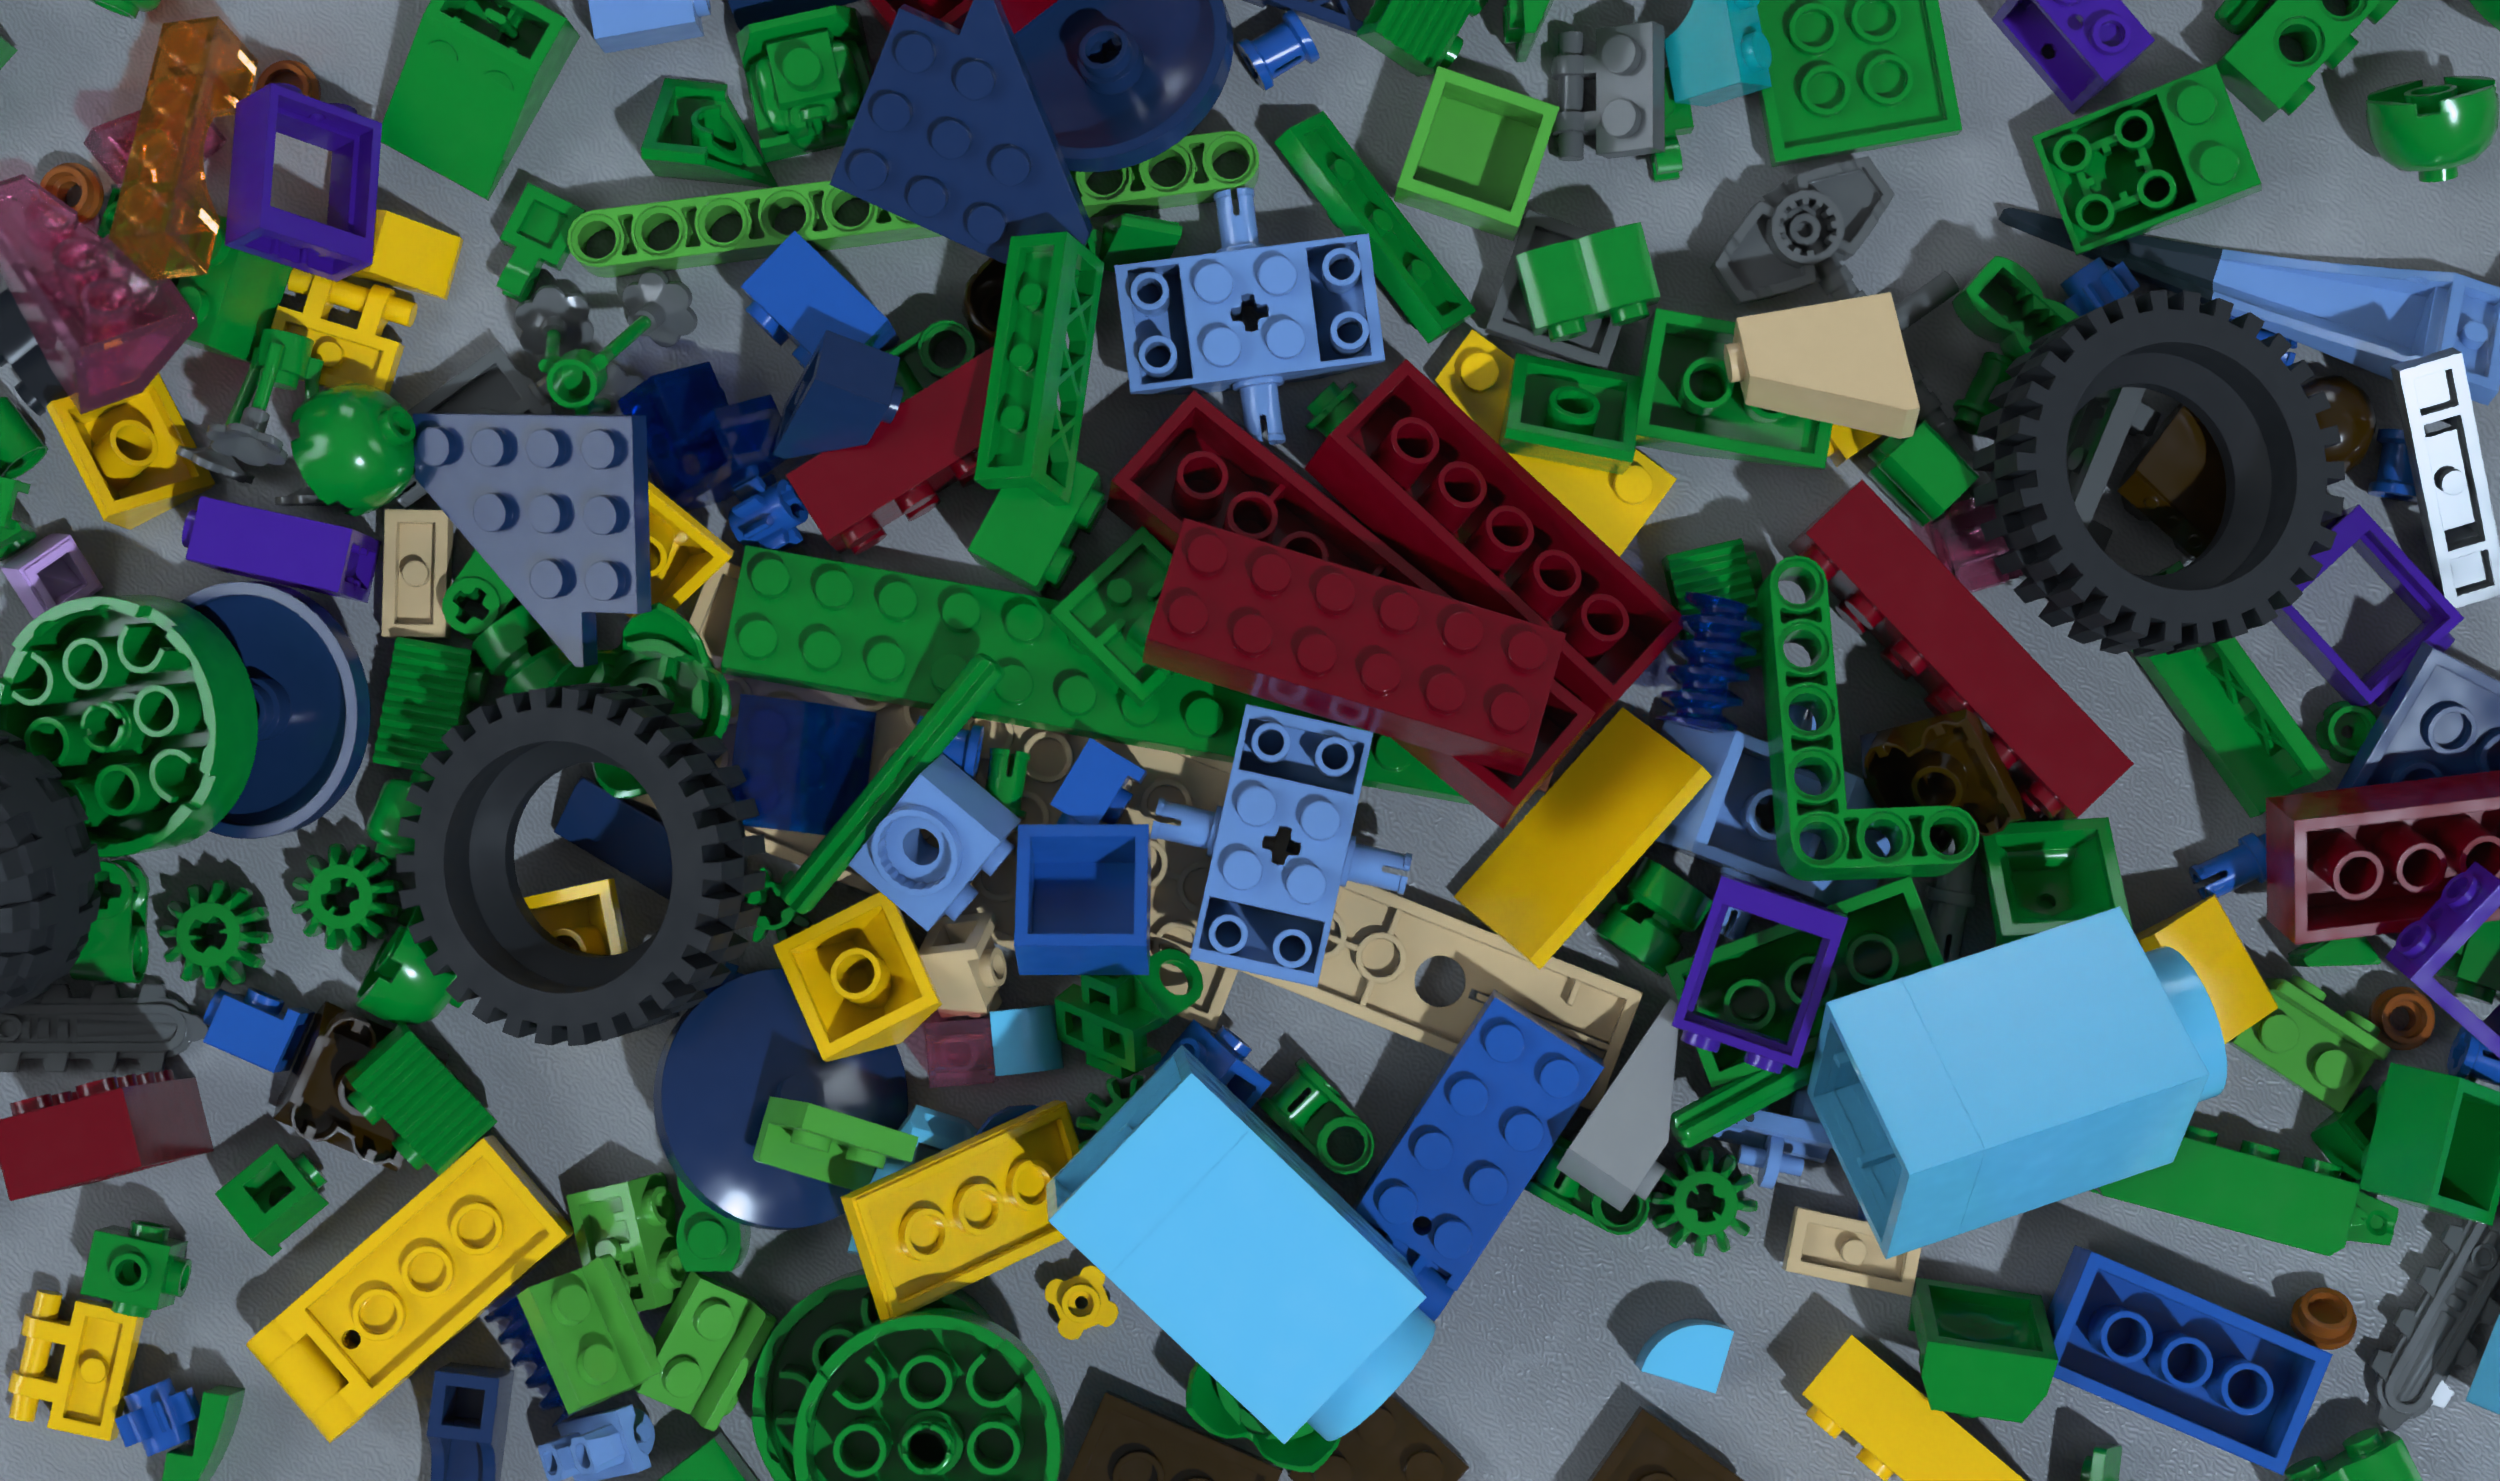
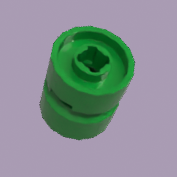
(520, 652)
(1654, 916)

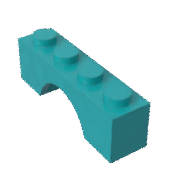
(1718, 53)

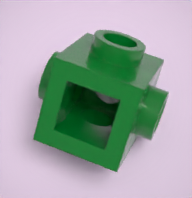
(136, 1268)

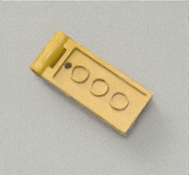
(410, 1288)

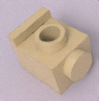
(965, 964)

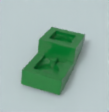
(214, 1432)

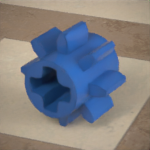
(2097, 286)
(767, 514)
(158, 1417)

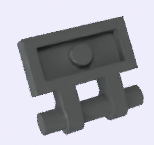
(1628, 92)

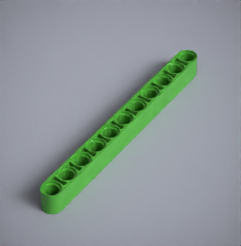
(822, 202)

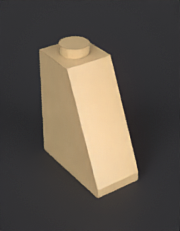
(1828, 364)

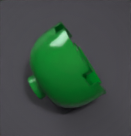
(2433, 125)
(354, 446)
(399, 981)

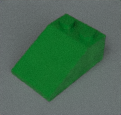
(1697, 411)

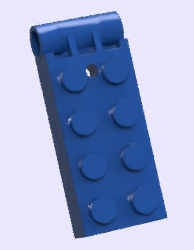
(1476, 1143)

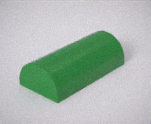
(1764, 974)

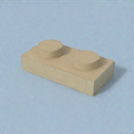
(416, 573)
(1846, 1252)

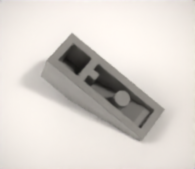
(1631, 1123)

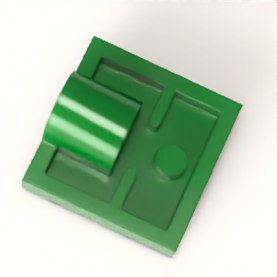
(1113, 614)

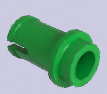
(1976, 399)
(1008, 788)

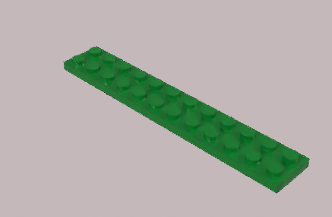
(913, 634)

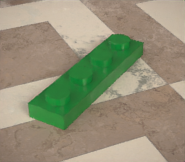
(1361, 206)

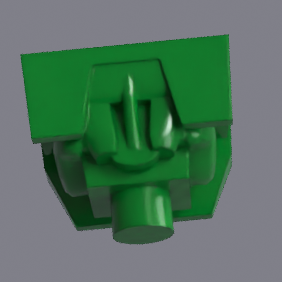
(805, 79)
(2050, 875)
(1982, 1349)

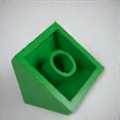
(1571, 414)

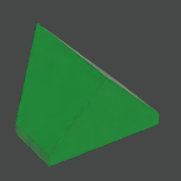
(702, 137)

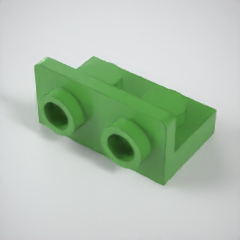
(2312, 1043)
(827, 1143)
(638, 1229)
(590, 1334)
(707, 1349)

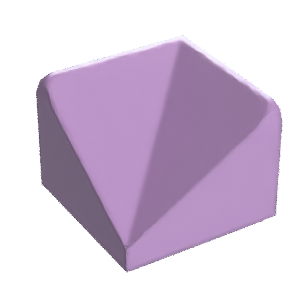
(51, 574)

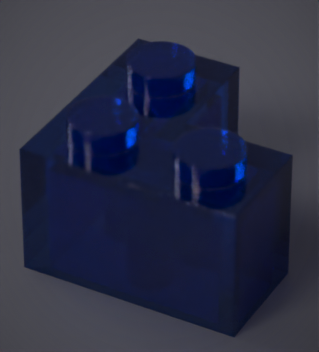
(697, 440)

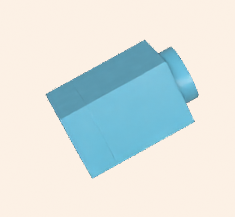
(2013, 1078)
(1243, 1254)

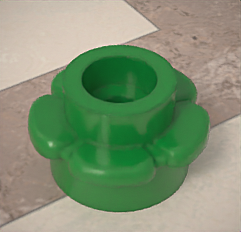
(2330, 730)

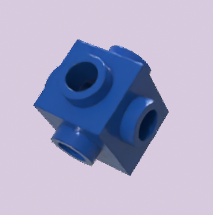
(1225, 1058)

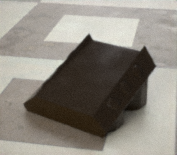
(2178, 482)
(1941, 764)
(318, 1090)

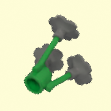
(559, 324)
(278, 363)

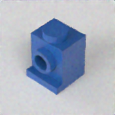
(1096, 786)
(256, 1028)

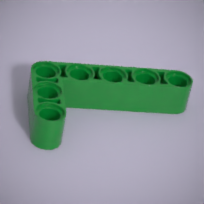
(1822, 753)

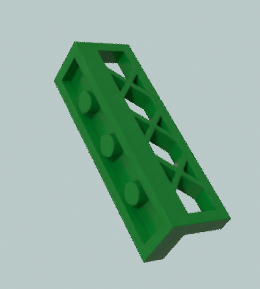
(1036, 365)
(2236, 720)

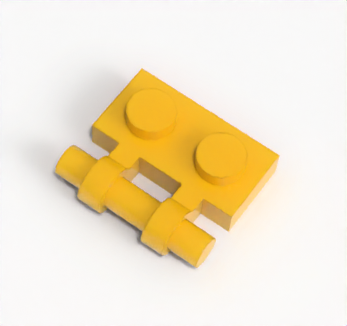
(347, 352)
(92, 1371)

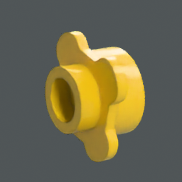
(1073, 1319)

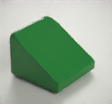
(1137, 239)
(2334, 953)
(2348, 1133)

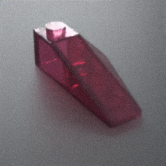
(85, 299)

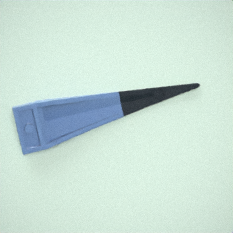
(2339, 309)

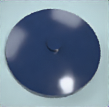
(1126, 74)
(307, 701)
(717, 1084)

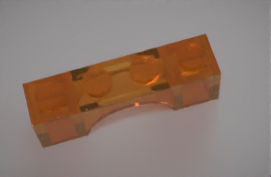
(164, 201)

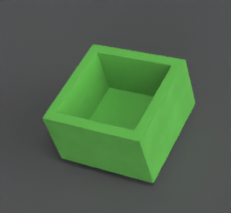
(1475, 153)

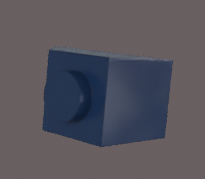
(839, 398)

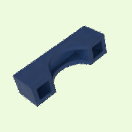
(468, 1422)

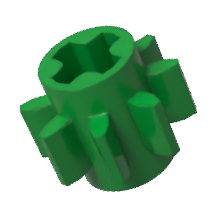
(788, 915)

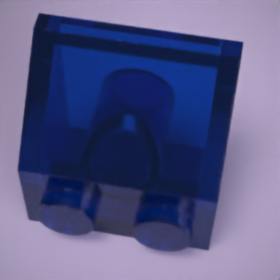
(801, 761)

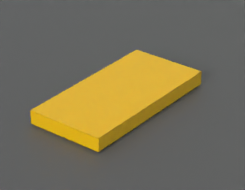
(1582, 837)
(961, 1211)

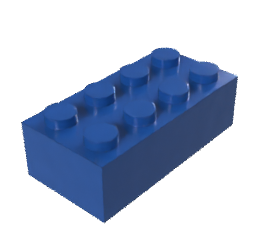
(2183, 1360)

